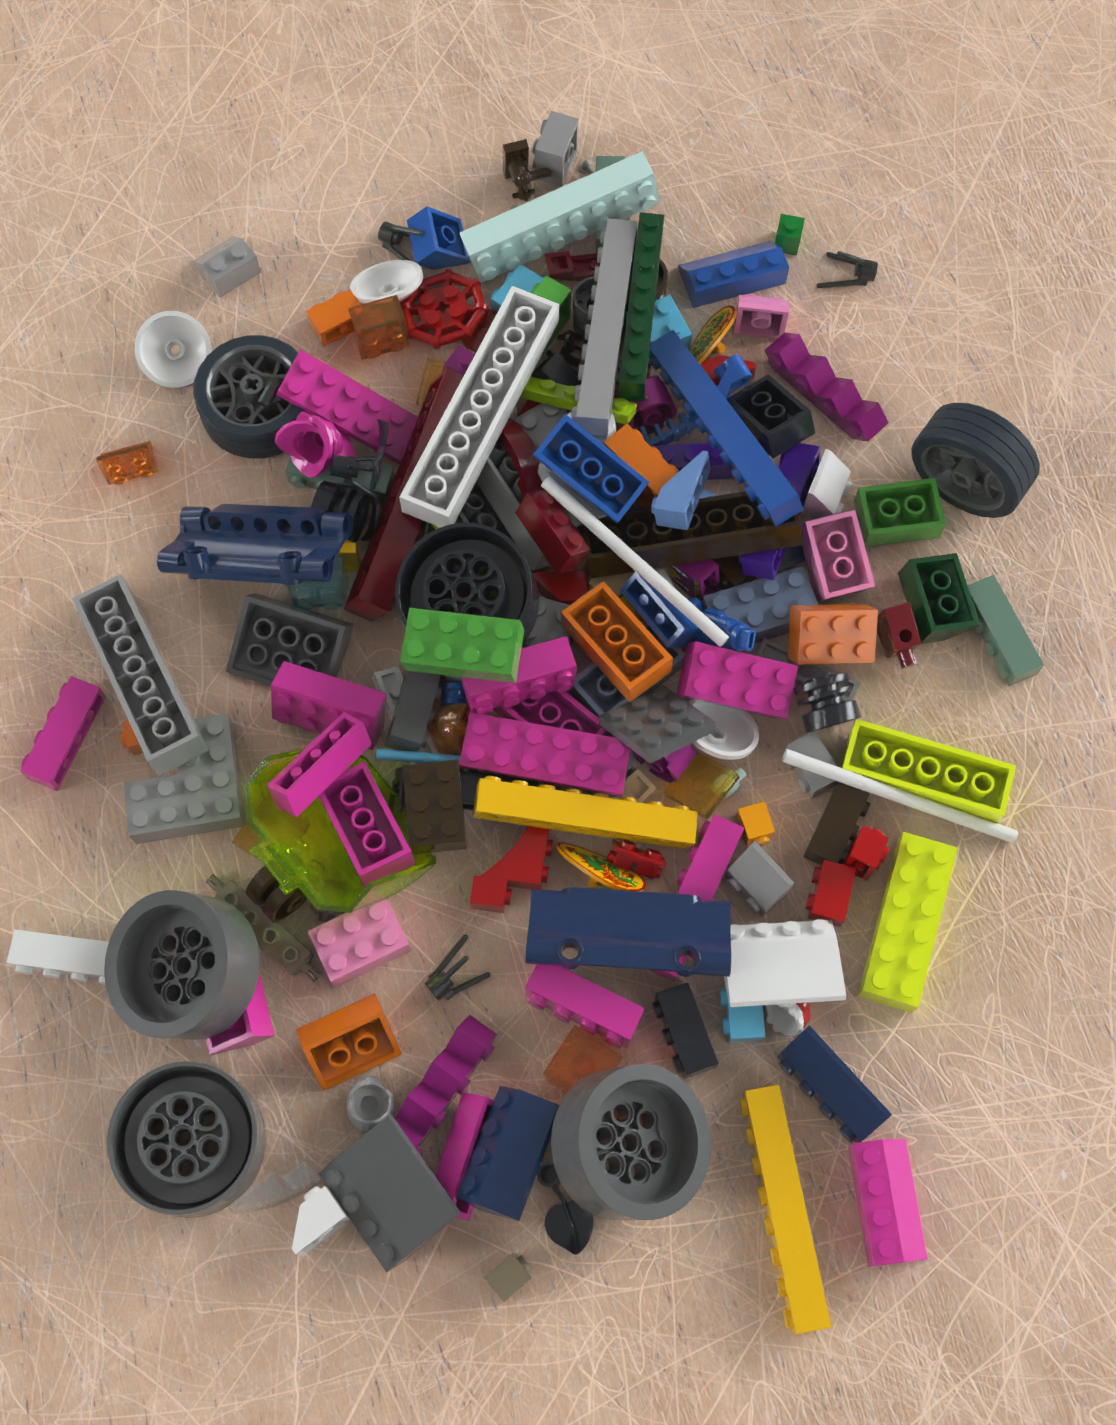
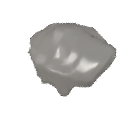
(368, 1103)

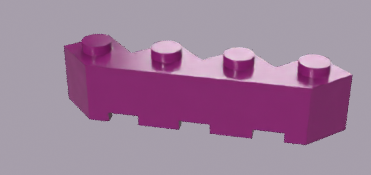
(818, 384)
(444, 1080)

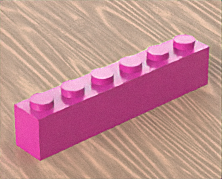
(707, 865)

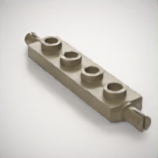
(271, 936)

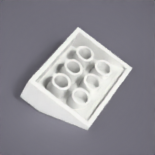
(784, 964)

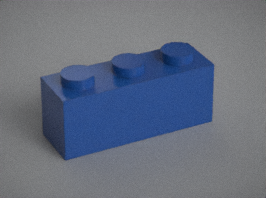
(660, 614)

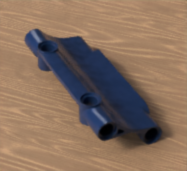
(257, 543)
(629, 930)

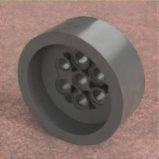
(146, 947)
(671, 1125)
(215, 1179)

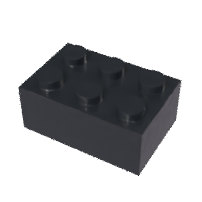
(773, 415)

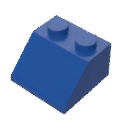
(440, 242)

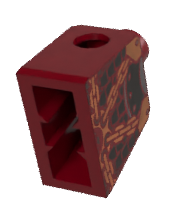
(899, 634)

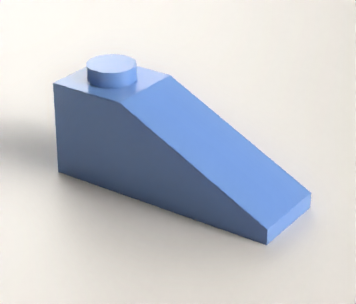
(681, 494)

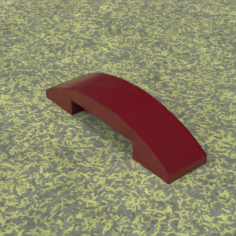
(571, 268)
(521, 450)

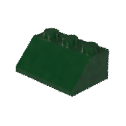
(938, 597)

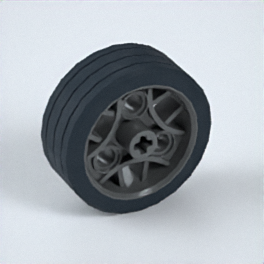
(217, 380)
(976, 459)

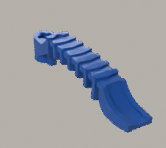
(732, 376)

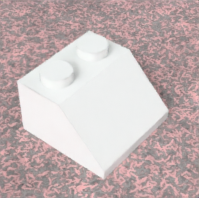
(827, 488)
(317, 1220)

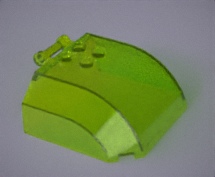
(311, 848)

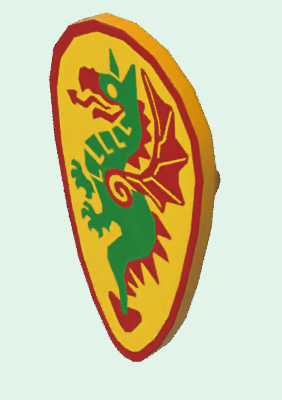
(710, 336)
(600, 869)

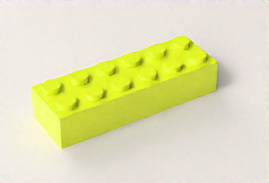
(930, 769)
(907, 922)

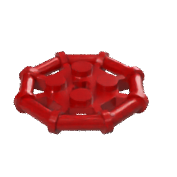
(442, 297)

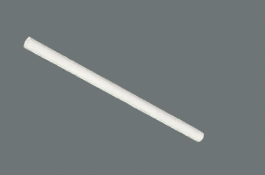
(635, 561)
(899, 796)

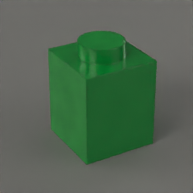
(789, 233)

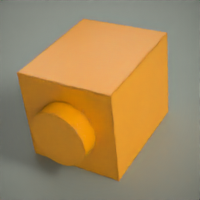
(756, 824)

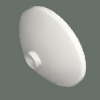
(387, 280)
(155, 343)
(734, 734)

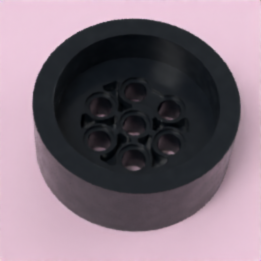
(473, 547)

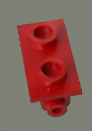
(627, 853)

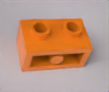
(331, 318)

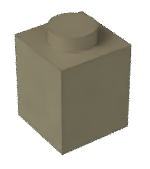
(509, 1276)

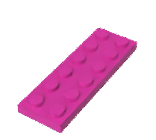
(346, 404)
(545, 754)

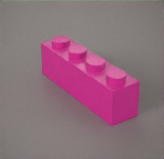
(63, 733)
(319, 764)
(461, 1144)

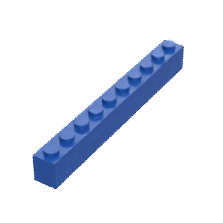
(725, 429)

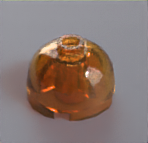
(450, 727)

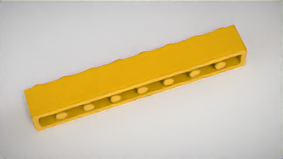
(584, 813)
(786, 1210)

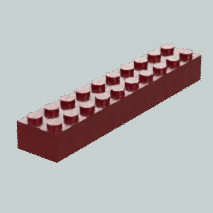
(396, 531)

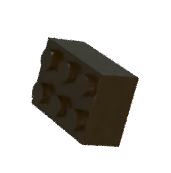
(434, 807)

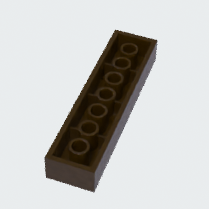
(718, 529)

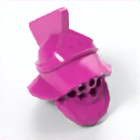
(313, 443)

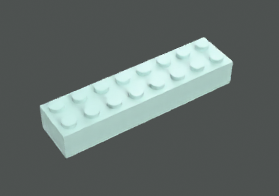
(561, 217)

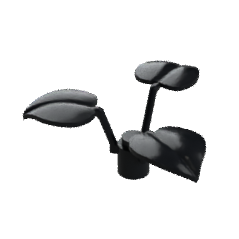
(349, 467)
(565, 1223)

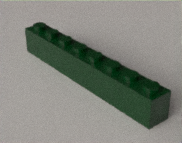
(641, 307)

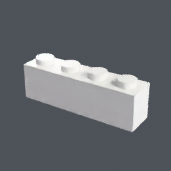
(57, 956)

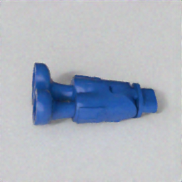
(739, 633)

